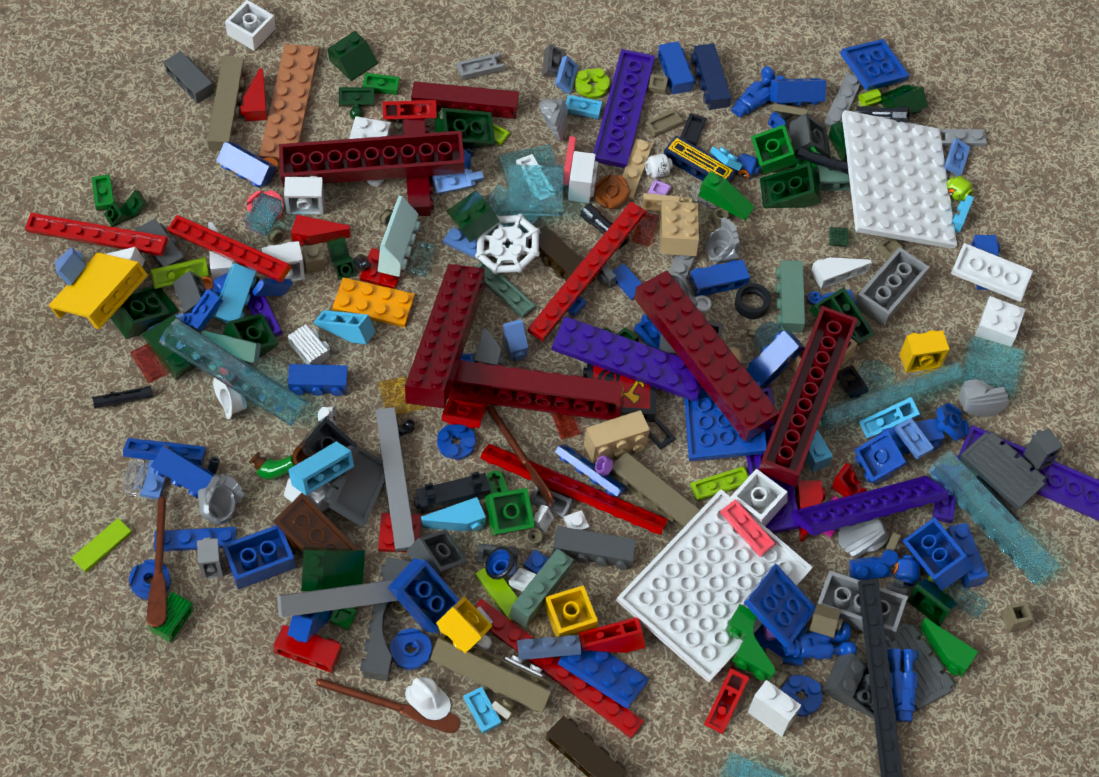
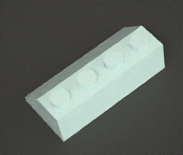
(398, 238)

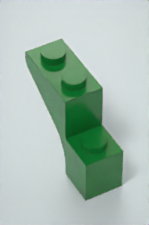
(749, 654)

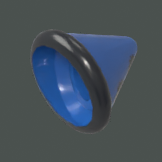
(500, 563)

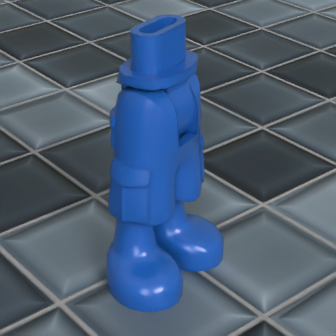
(756, 94)
(819, 645)
(903, 684)

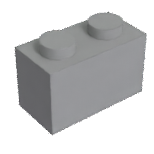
(209, 558)

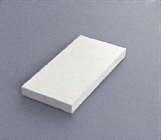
(992, 272)

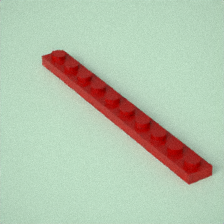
(586, 271)
(577, 490)
(603, 705)

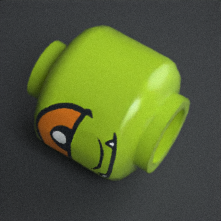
(959, 188)

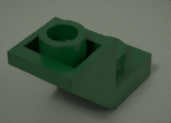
(121, 212)
(340, 258)

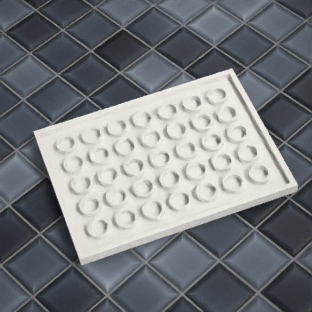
(898, 180)
(700, 582)

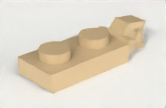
(654, 201)

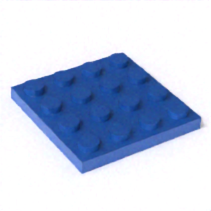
(712, 434)

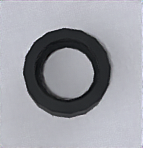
(752, 313)

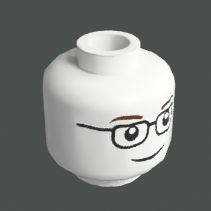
(658, 166)

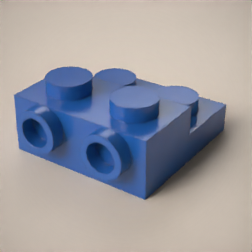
(880, 458)

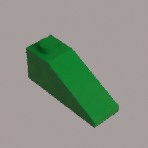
(724, 195)
(951, 650)

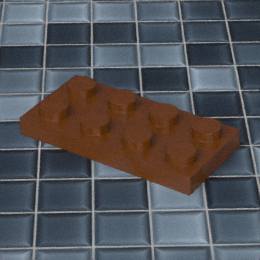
(310, 527)

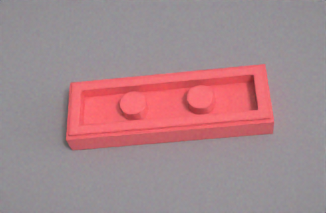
(569, 158)
(747, 528)

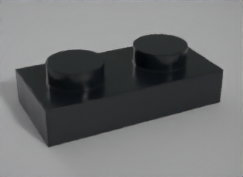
(852, 382)

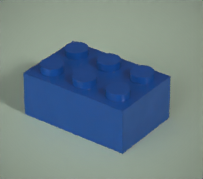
(938, 554)
(258, 556)
(423, 594)

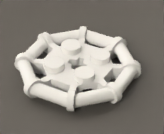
(509, 255)

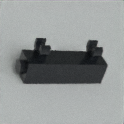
(450, 493)

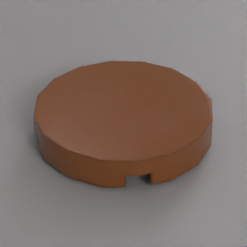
(612, 191)

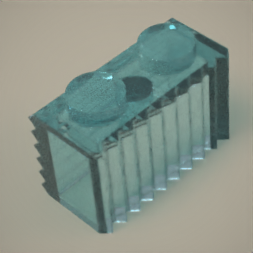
(263, 214)

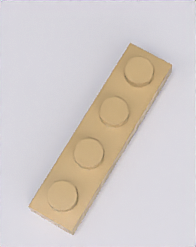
(636, 165)

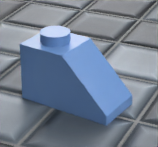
(70, 265)
(515, 340)

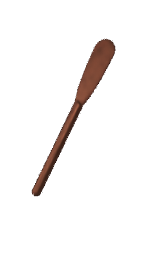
(540, 484)
(157, 595)
(447, 724)

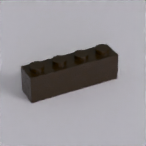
(557, 254)
(582, 751)

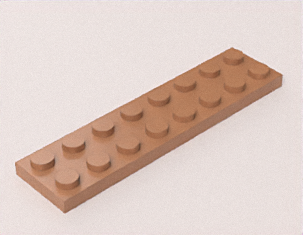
(290, 98)

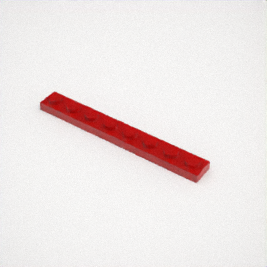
(96, 234)
(229, 248)

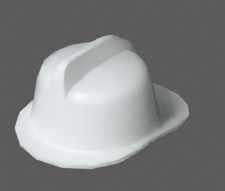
(230, 399)
(428, 699)

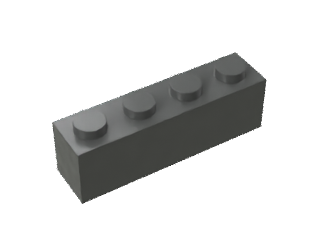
(595, 547)

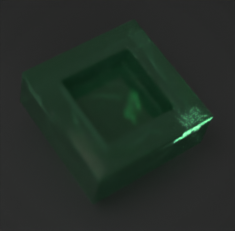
(838, 236)

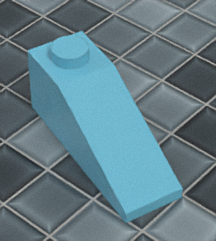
(349, 326)
(890, 417)
(459, 517)

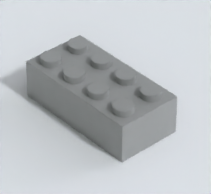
(891, 286)
(843, 594)

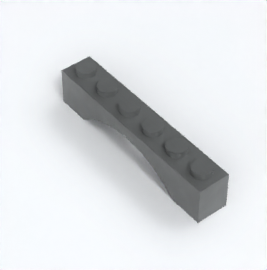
(378, 658)

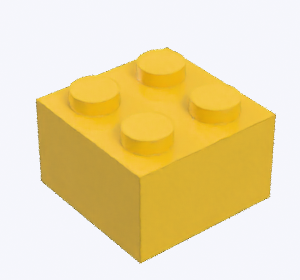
(924, 351)
(570, 612)
(464, 625)

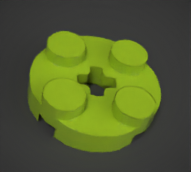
(592, 75)

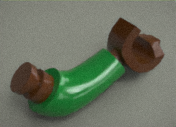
(273, 469)

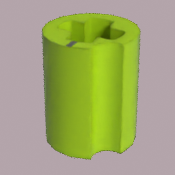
(870, 98)

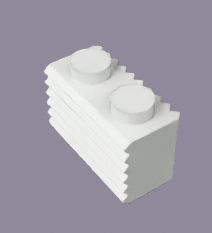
(309, 346)

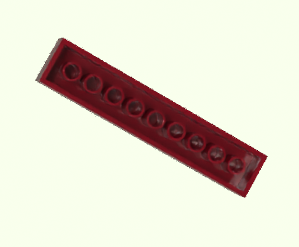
(374, 157)
(445, 336)
(706, 356)
(538, 391)
(807, 396)

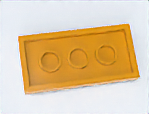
(378, 302)

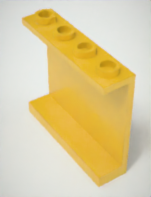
(99, 289)

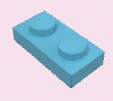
(583, 106)
(726, 157)
(963, 207)
(481, 710)

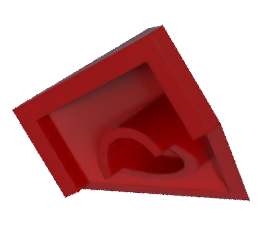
(847, 482)

